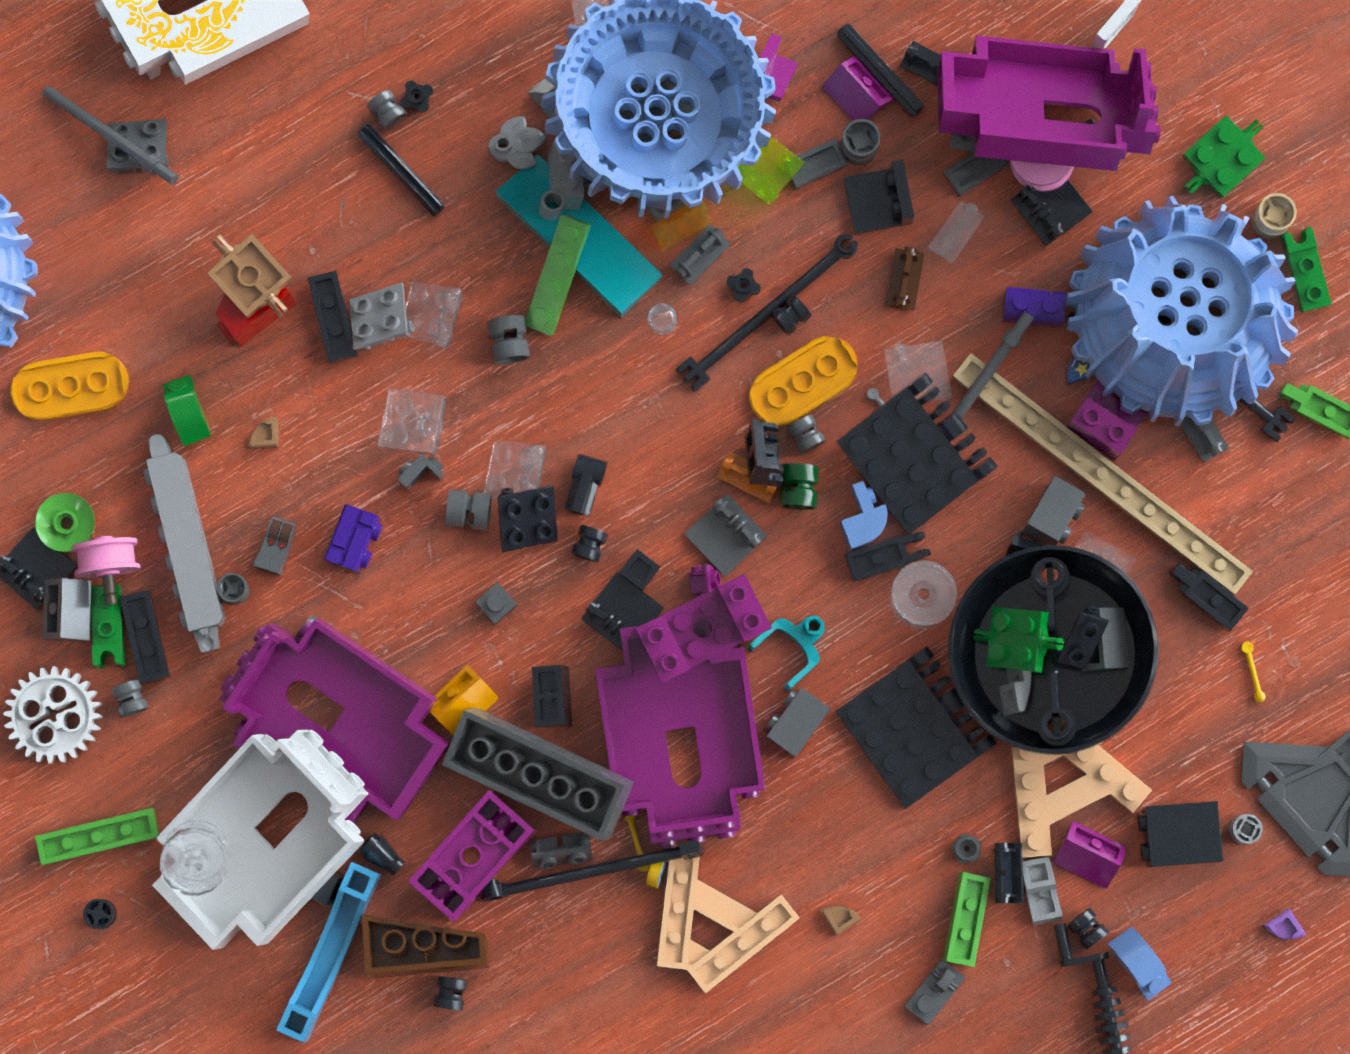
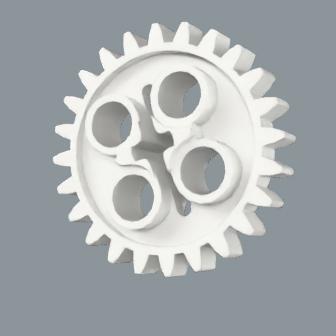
(64, 739)

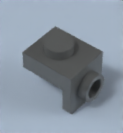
(413, 471)

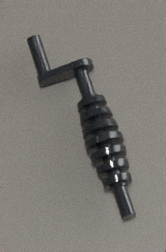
(1102, 990)

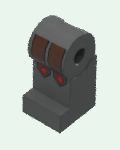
(276, 546)

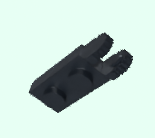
(883, 557)

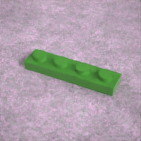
(557, 274)
(97, 836)

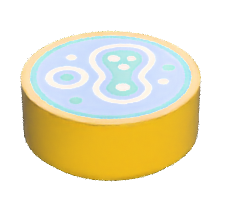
(655, 874)

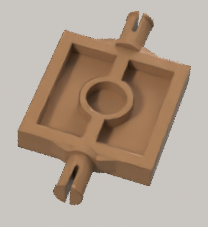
(249, 276)

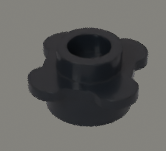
(420, 104)
(740, 293)

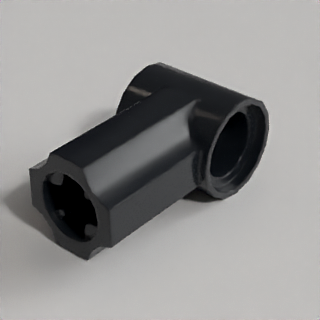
(586, 477)

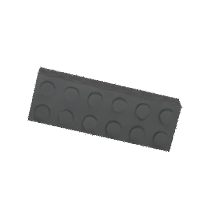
(538, 773)

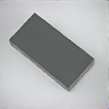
(819, 163)
(972, 172)

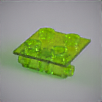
(771, 171)

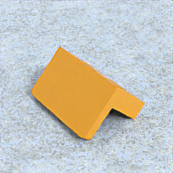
(461, 693)

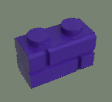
(1044, 307)
(353, 539)

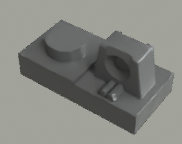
(934, 991)

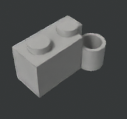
(562, 190)

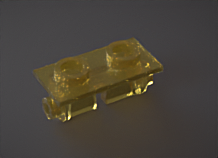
(680, 225)

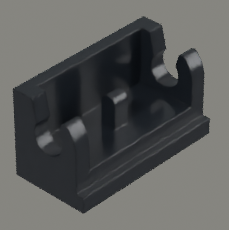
(763, 454)
(552, 696)

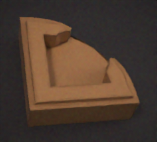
(266, 434)
(840, 918)

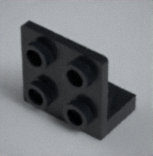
(879, 199)

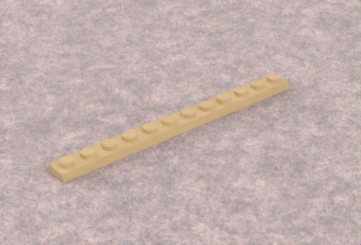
(1106, 477)

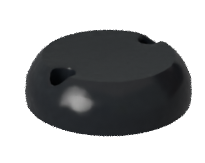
(1060, 688)

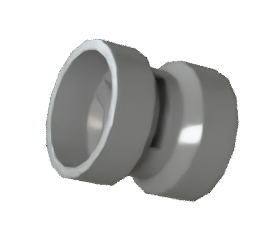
(1240, 831)

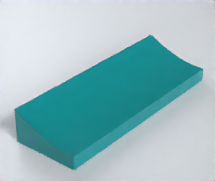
(607, 259)

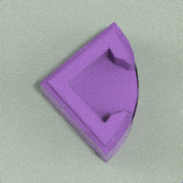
(1285, 926)

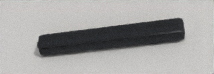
(880, 69)
(401, 170)

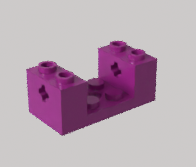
(1103, 423)
(733, 618)
(446, 876)

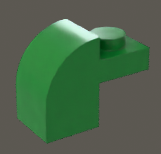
(186, 410)

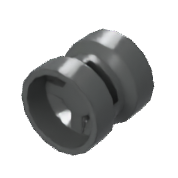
(386, 110)
(810, 439)
(229, 585)
(129, 698)

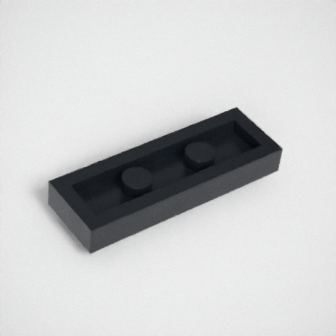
(332, 317)
(145, 637)

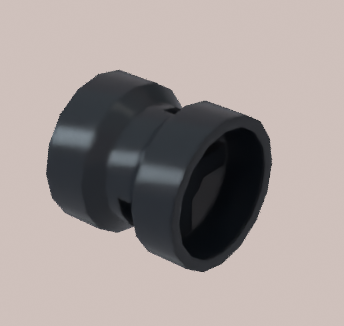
(789, 316)
(589, 544)
(1082, 923)
(450, 1000)

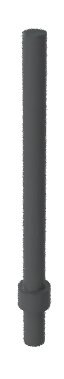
(149, 162)
(1011, 339)

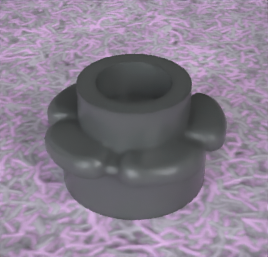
(974, 847)

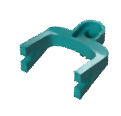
(802, 637)

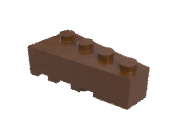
(417, 948)

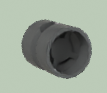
(860, 141)
(512, 349)
(468, 509)

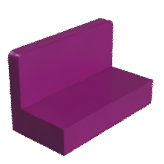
(778, 67)
(857, 90)
(1090, 855)

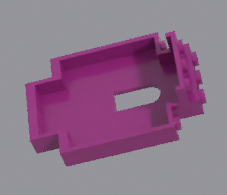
(1003, 92)
(711, 698)
(382, 719)

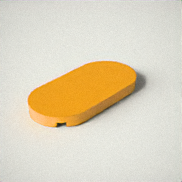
(803, 381)
(69, 386)

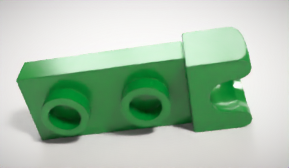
(1306, 270)
(107, 629)

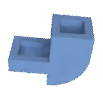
(867, 525)
(1140, 962)

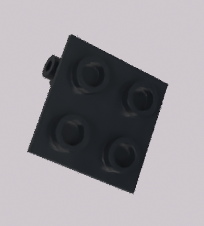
(1051, 211)
(527, 518)
(30, 565)
(620, 607)

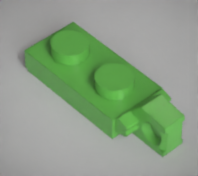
(1319, 408)

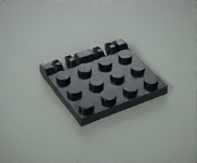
(911, 457)
(911, 731)

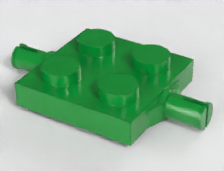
(1223, 156)
(1018, 639)

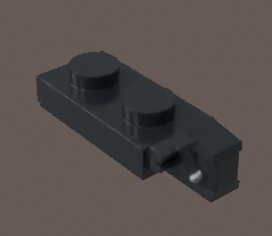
(1209, 596)

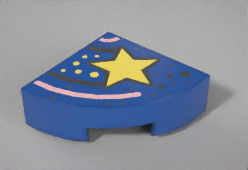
(1077, 371)

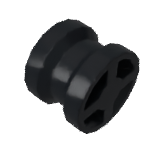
(94, 912)

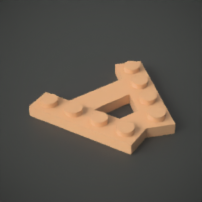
(1038, 811)
(750, 929)

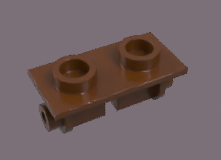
(905, 278)

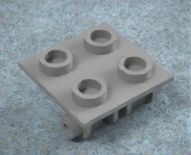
(379, 317)

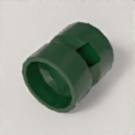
(798, 486)

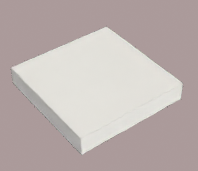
(1115, 24)

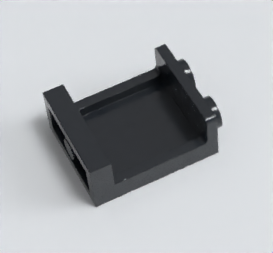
(1181, 834)

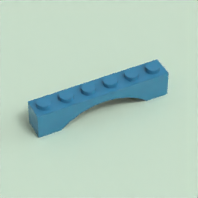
(329, 953)

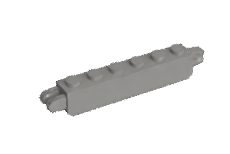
(186, 544)

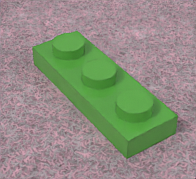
(966, 919)

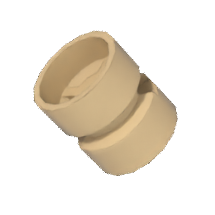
(1274, 215)

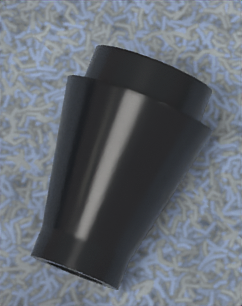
(381, 853)

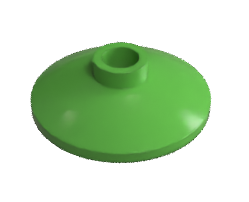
(55, 511)

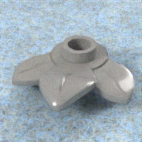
(520, 142)

